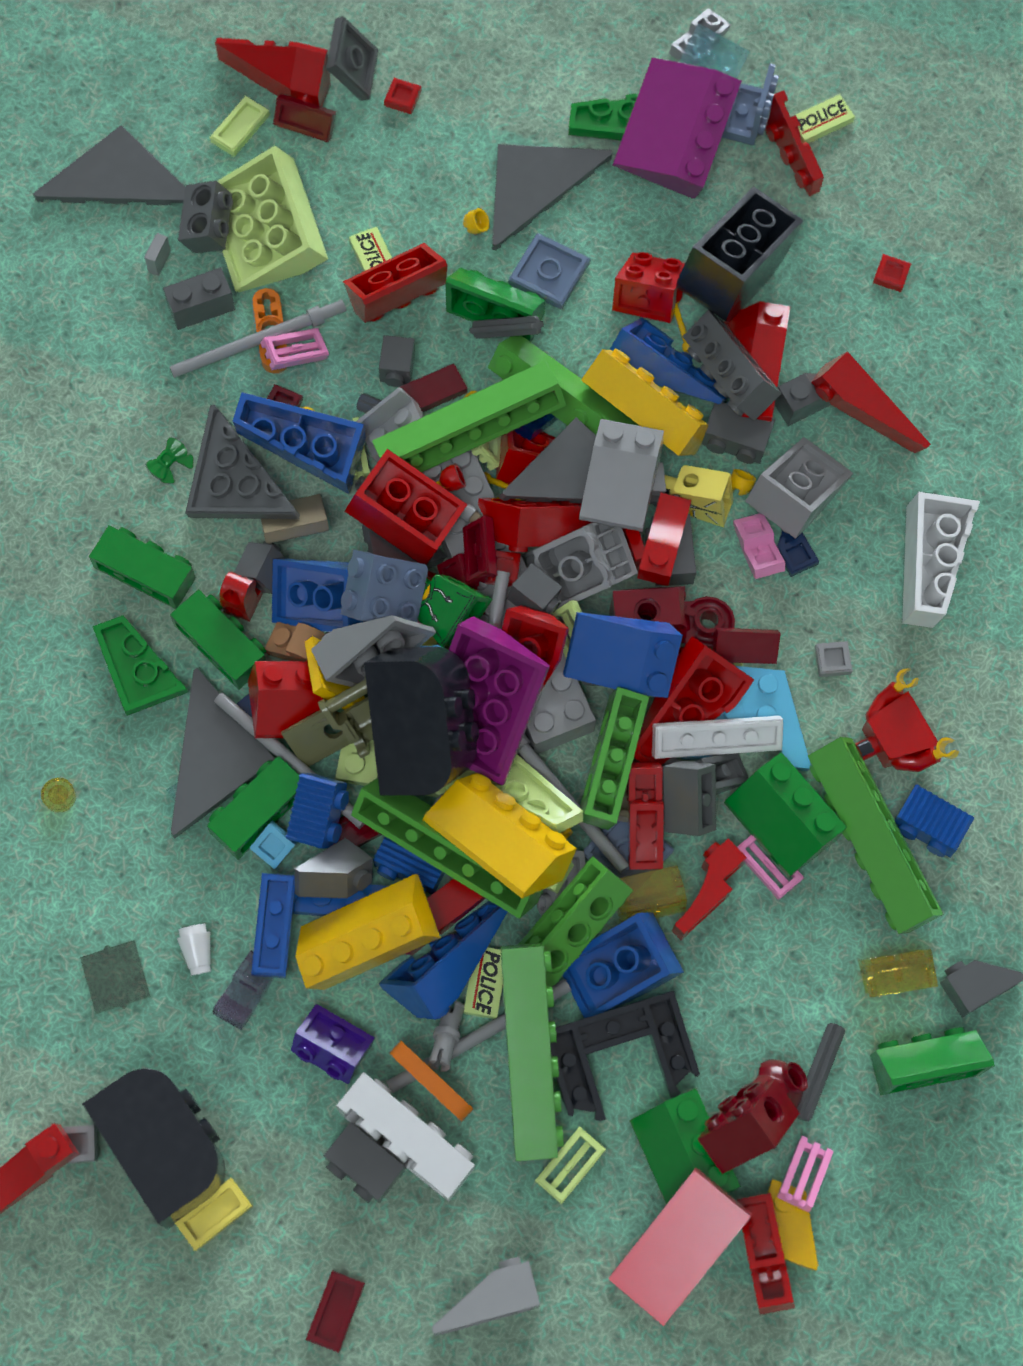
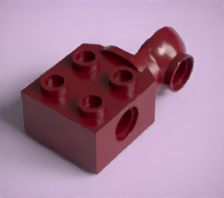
(669, 607)
(756, 1116)

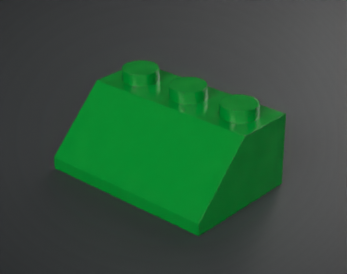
(480, 298)
(785, 815)
(930, 1060)
(672, 1145)

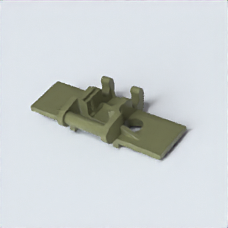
(311, 741)

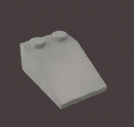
(621, 475)
(798, 487)
(346, 649)
(499, 1295)

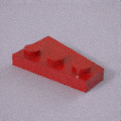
(786, 134)

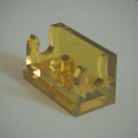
(654, 892)
(898, 972)

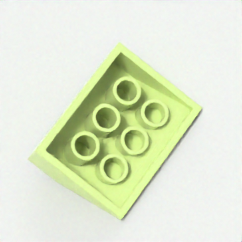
(269, 223)

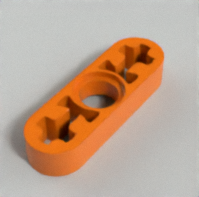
(262, 320)
(431, 1080)

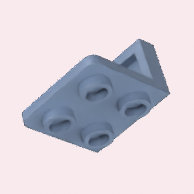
(751, 110)
(383, 587)

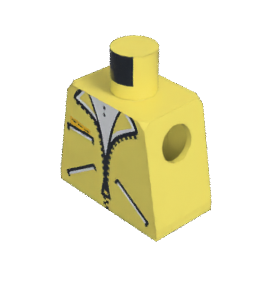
(707, 489)

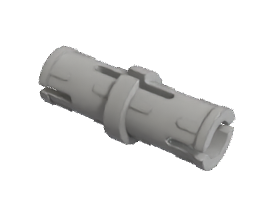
(446, 1037)

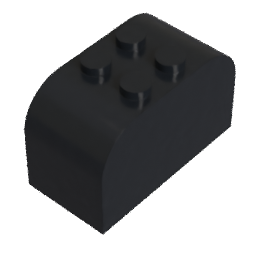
(739, 254)
(420, 719)
(159, 1142)

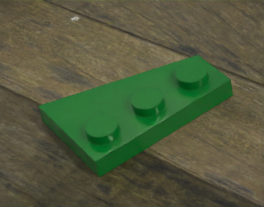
(601, 117)
(135, 668)

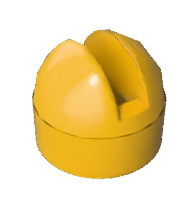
(480, 225)
(743, 481)

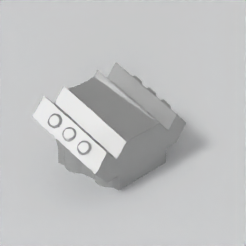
(585, 561)

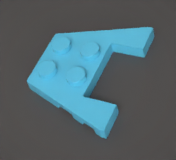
(771, 697)

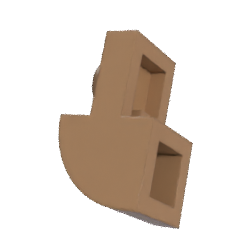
(289, 641)

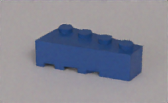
(306, 438)

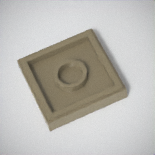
(311, 521)

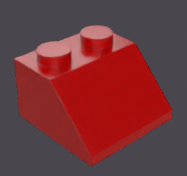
(280, 696)

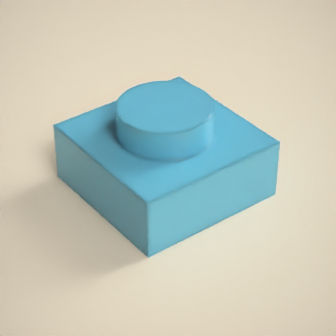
(272, 845)

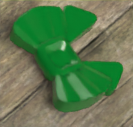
(173, 452)

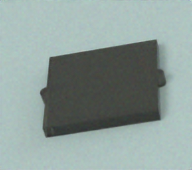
(115, 977)

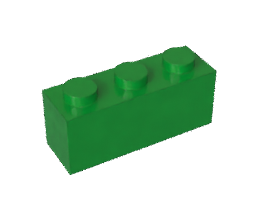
(143, 566)
(218, 637)
(255, 807)

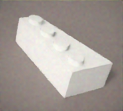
(933, 551)
(406, 1136)

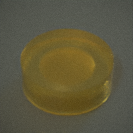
(58, 794)

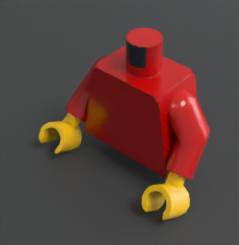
(900, 732)

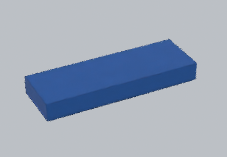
(274, 926)

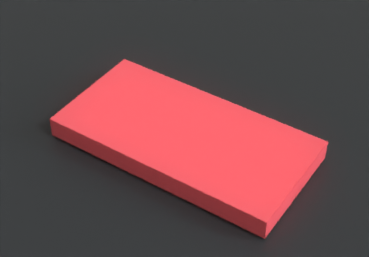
(680, 1246)

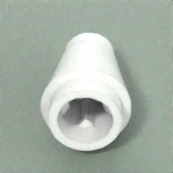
(195, 948)

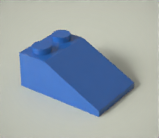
(309, 593)
(623, 653)
(622, 965)

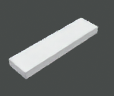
(717, 737)

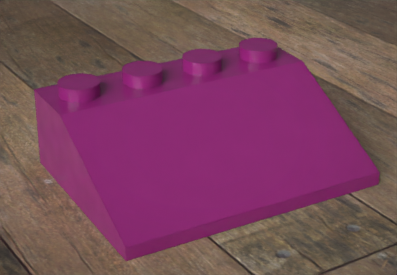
(677, 125)
(505, 689)

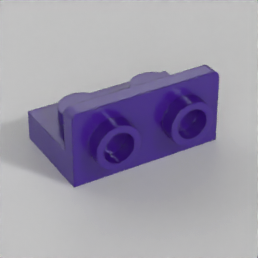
(331, 1044)

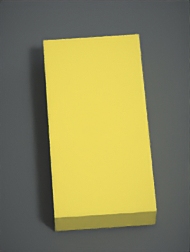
(214, 1215)

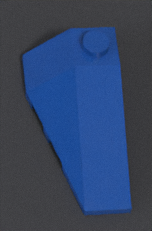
(653, 351)
(439, 977)

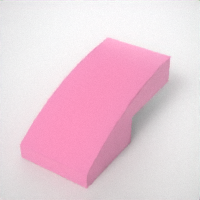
(759, 546)

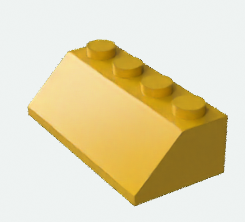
(646, 402)
(501, 835)
(365, 934)

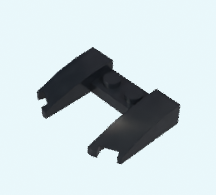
(653, 1017)

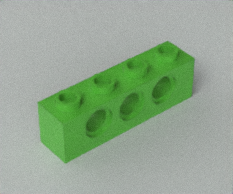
(613, 758)
(577, 916)

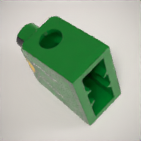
(447, 604)

